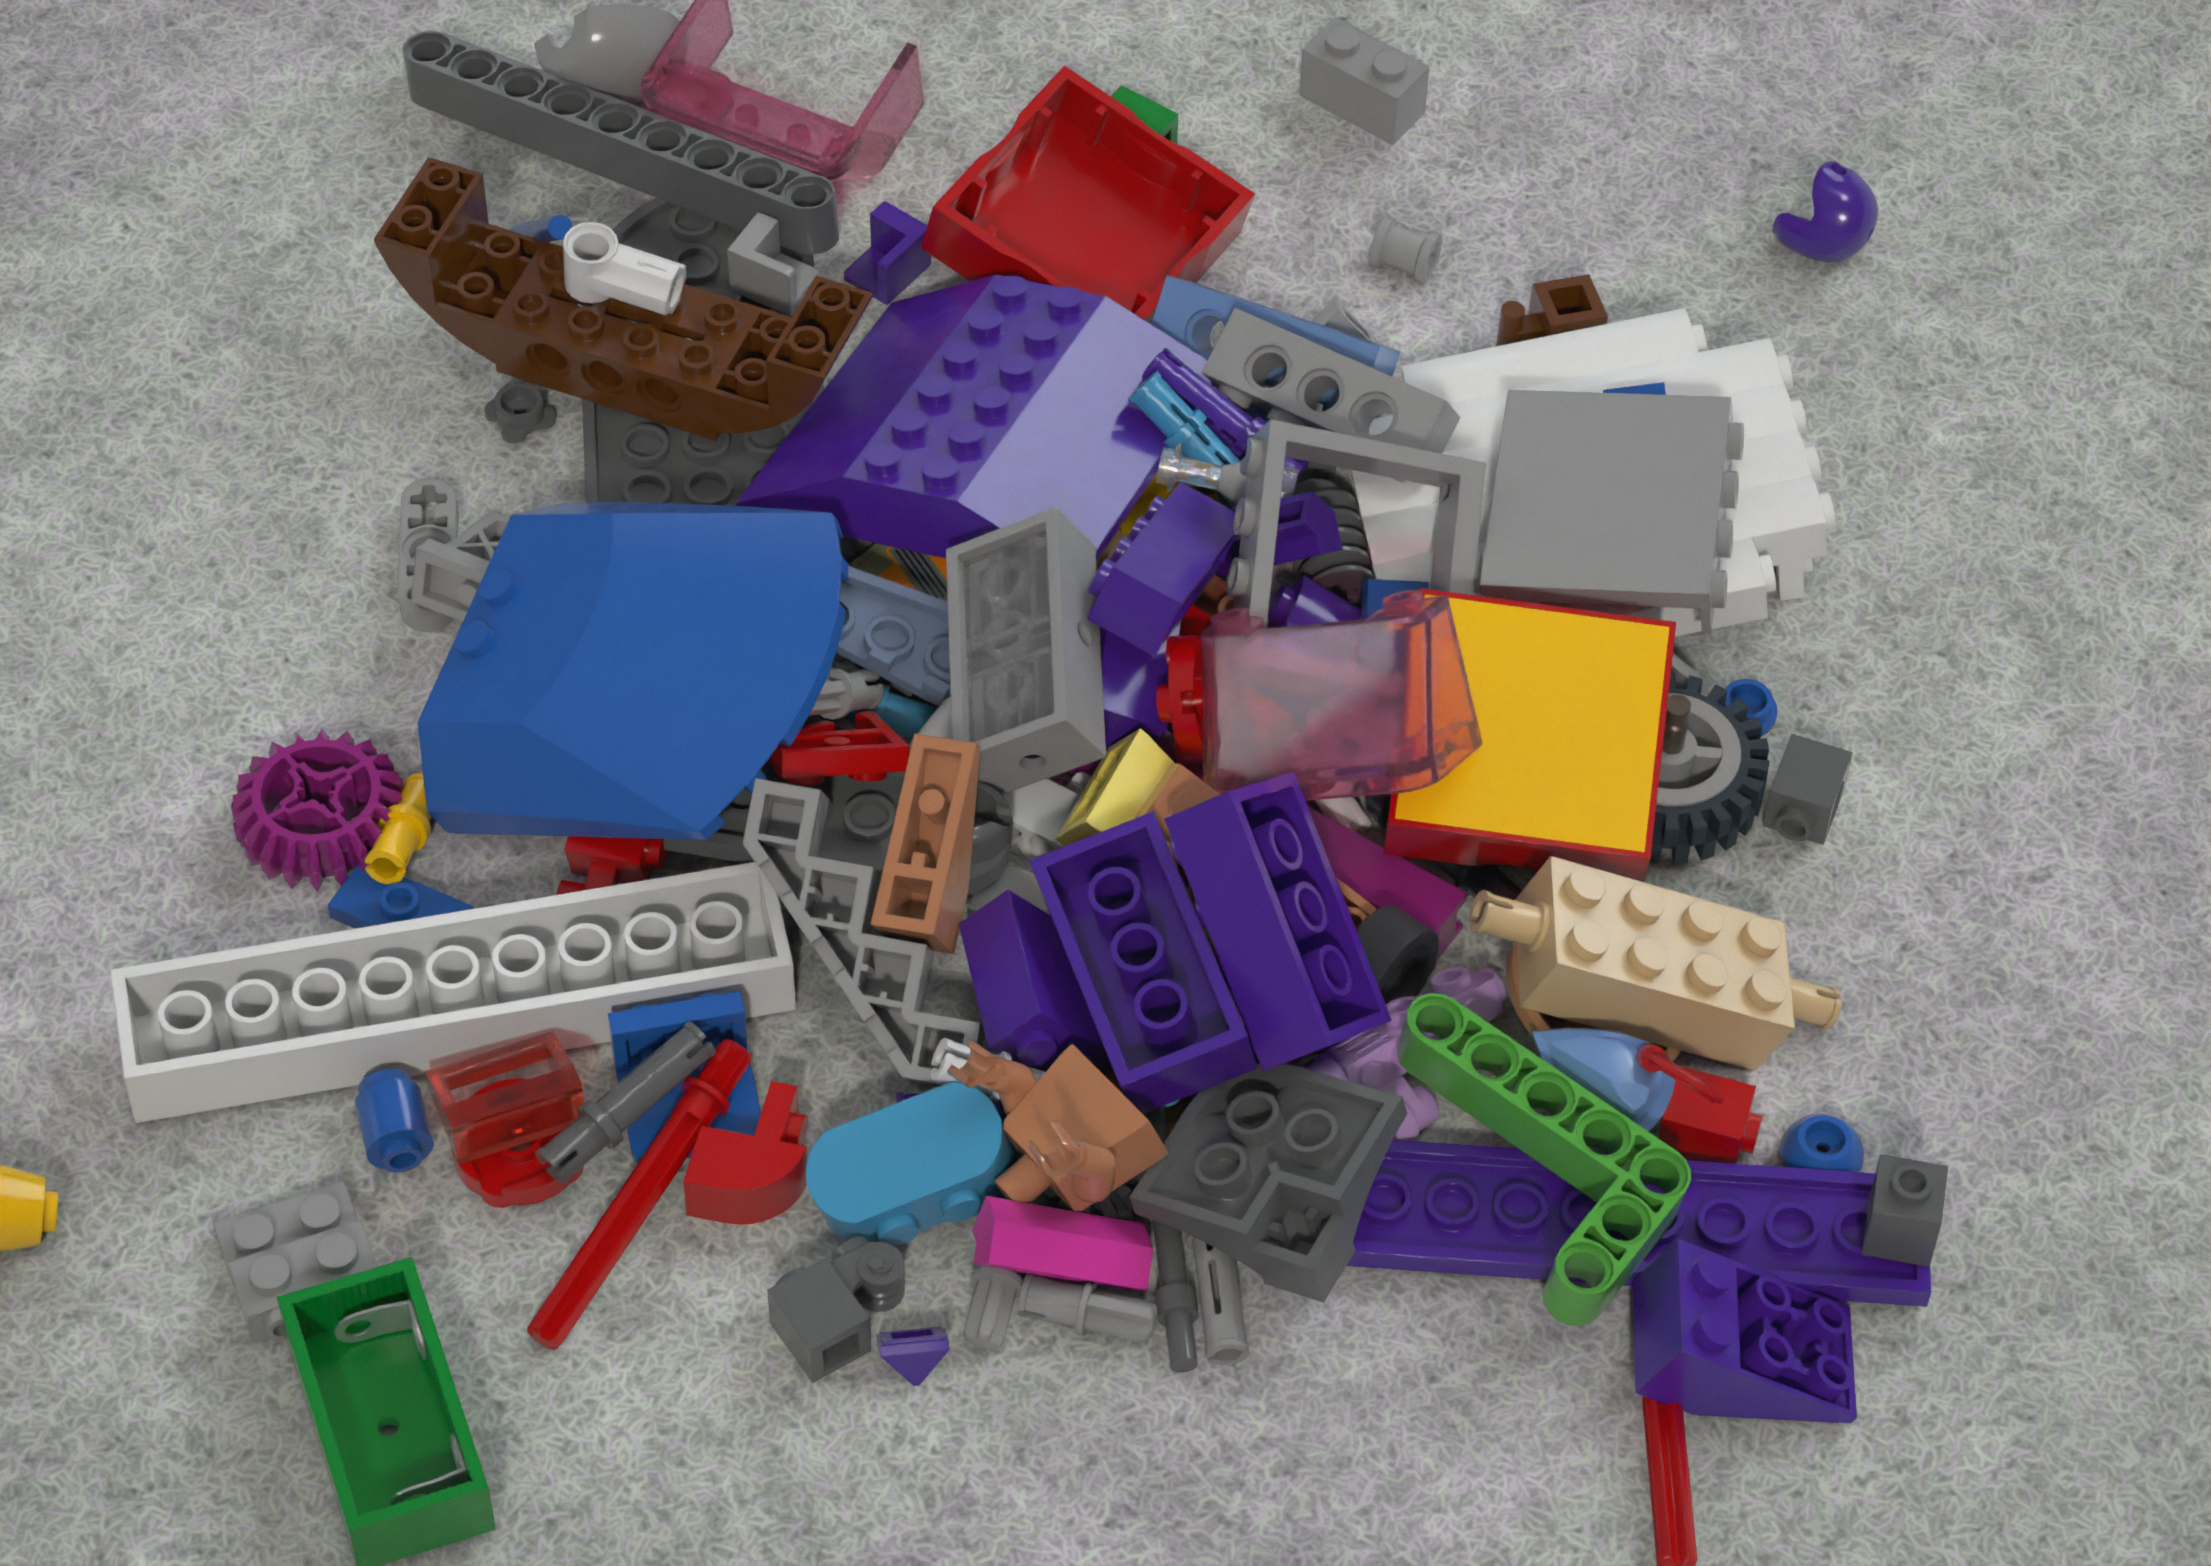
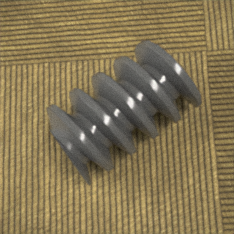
(1343, 569)

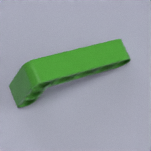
(1555, 1142)

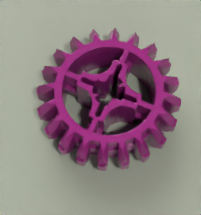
(311, 827)

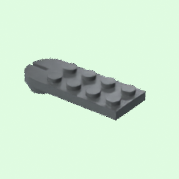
(861, 826)

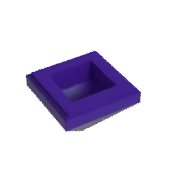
(913, 1351)

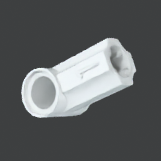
(604, 269)

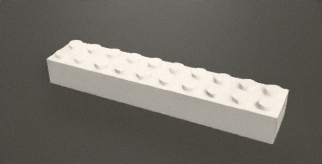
(441, 988)

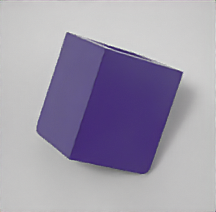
(894, 254)

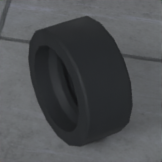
(1398, 951)

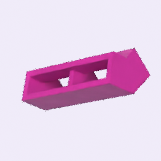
(1062, 1244)

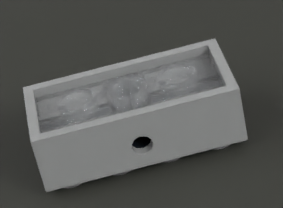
(1025, 650)

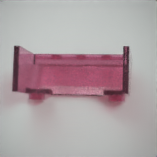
(690, 92)

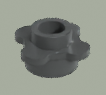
(516, 399)

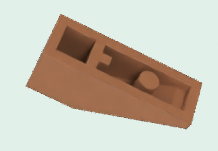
(930, 845)

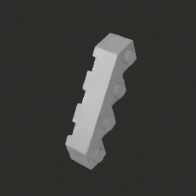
(834, 910)

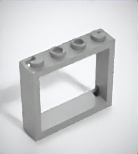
(1258, 513)

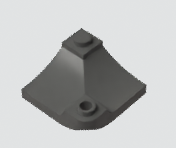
(1275, 1172)

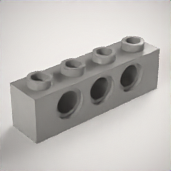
(1255, 347)

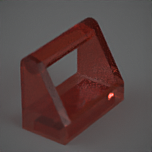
(512, 1112)

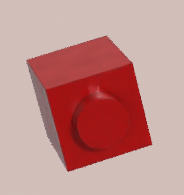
(1711, 1130)

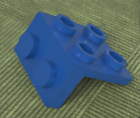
(647, 1027)

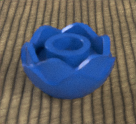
(1823, 1131)

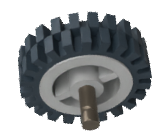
(1708, 773)

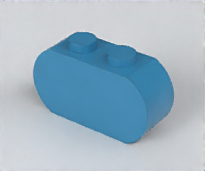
(910, 1165)

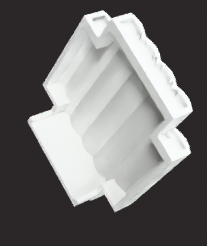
(1778, 507)

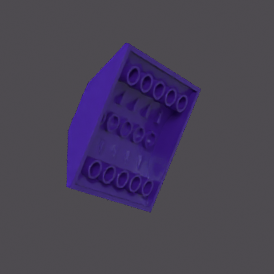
(977, 417)

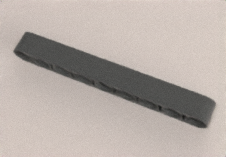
(619, 140)

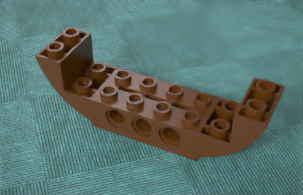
(697, 370)

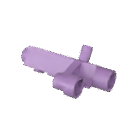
(1372, 1055)

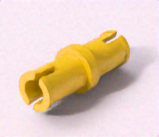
(402, 834)

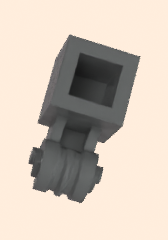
(821, 1309)

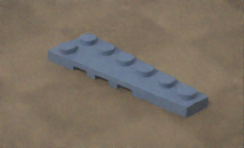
(896, 634)

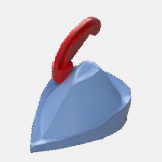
(1619, 1070)

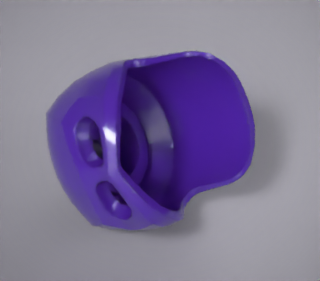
(1841, 220)

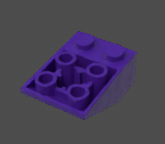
(1739, 1341)

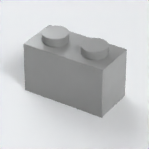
(1364, 81)

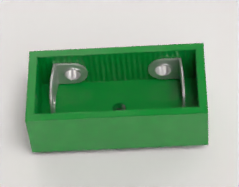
(375, 1361)

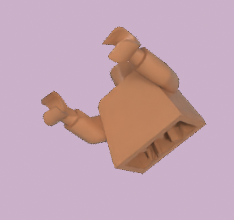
(1066, 1127)

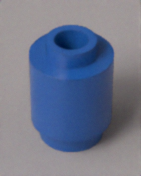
(393, 1120)

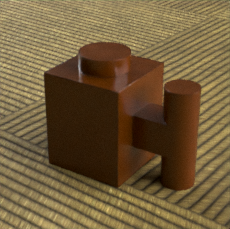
(1553, 309)

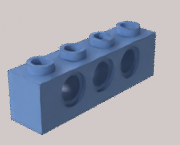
(1192, 310)

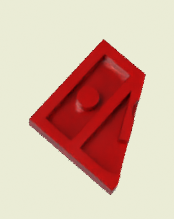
(860, 753)

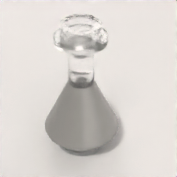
(1224, 478)

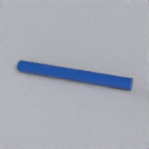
(545, 229)

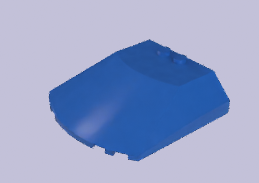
(631, 668)

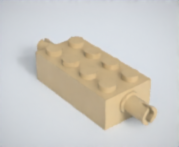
(1653, 963)

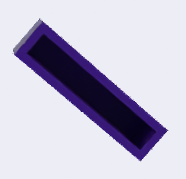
(1162, 568)

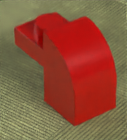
(749, 1176)

